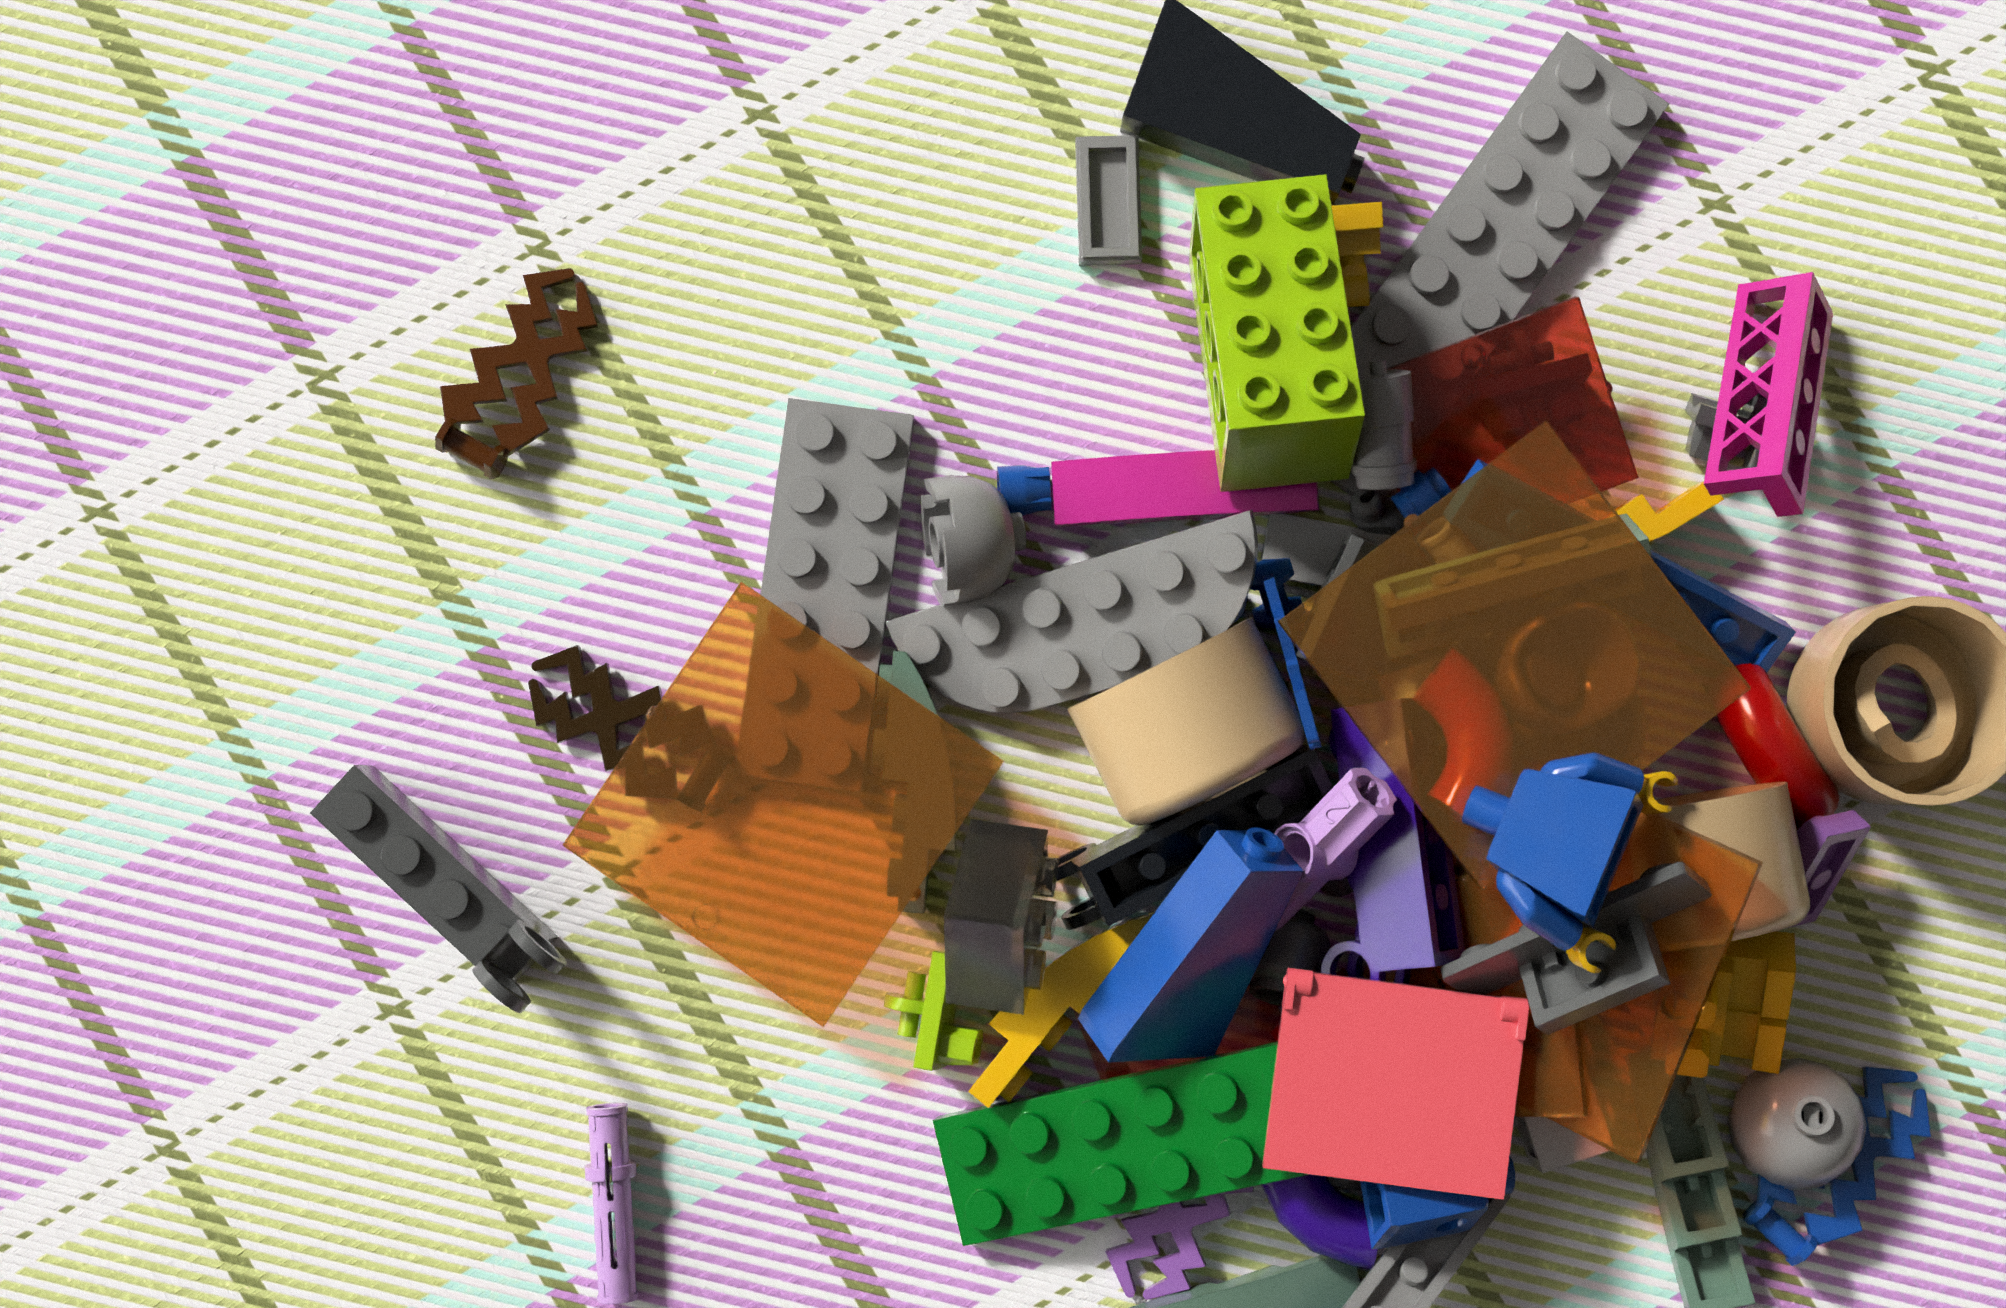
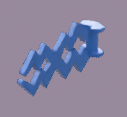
(1270, 581)
(1844, 1192)

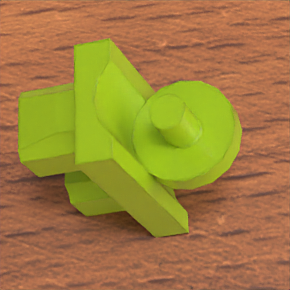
(939, 1039)

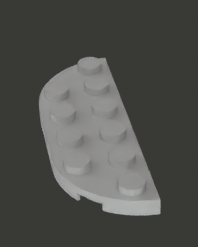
(1085, 621)

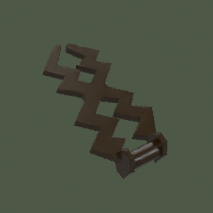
(606, 711)

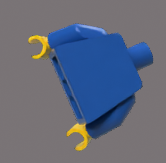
(1564, 841)

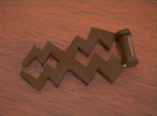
(528, 350)

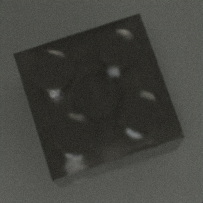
(999, 917)

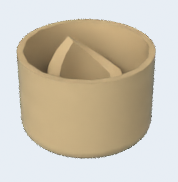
(1963, 673)
(1190, 725)
(1762, 825)

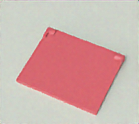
(1395, 1083)

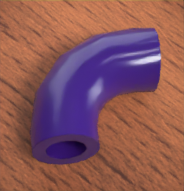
(1323, 1218)

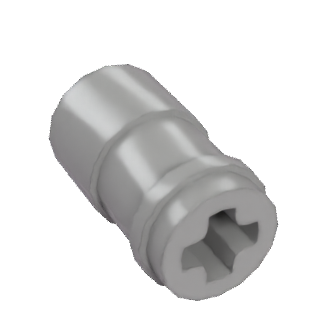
(1385, 441)

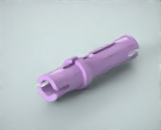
(617, 1277)

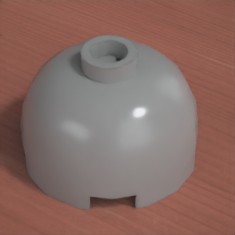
(969, 537)
(1797, 1124)

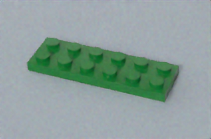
(1110, 1145)

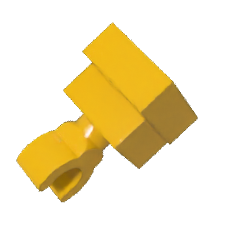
(1357, 235)

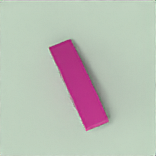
(1162, 489)

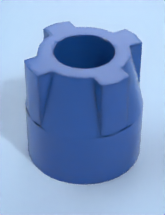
(1025, 488)

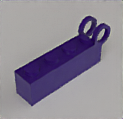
(1399, 882)

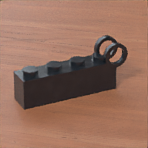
(1152, 857)

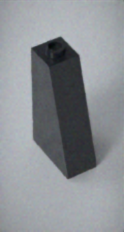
(1232, 110)

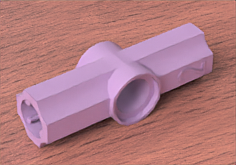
(1333, 832)

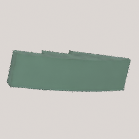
(1696, 1201)
(1306, 1284)

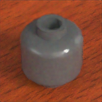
(1295, 945)

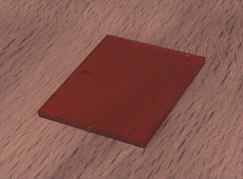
(1505, 383)

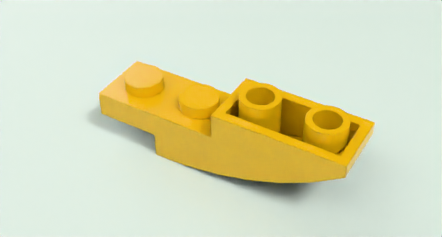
(1066, 983)

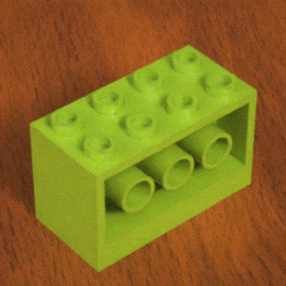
(1274, 333)

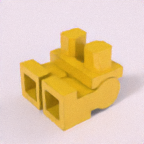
(1746, 1006)

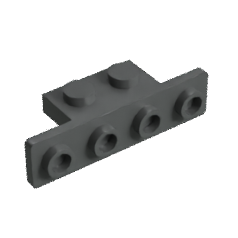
(1566, 993)

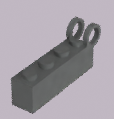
(439, 882)

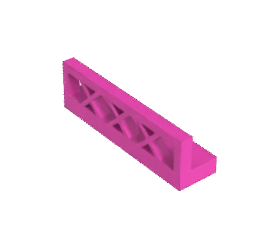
(1795, 378)

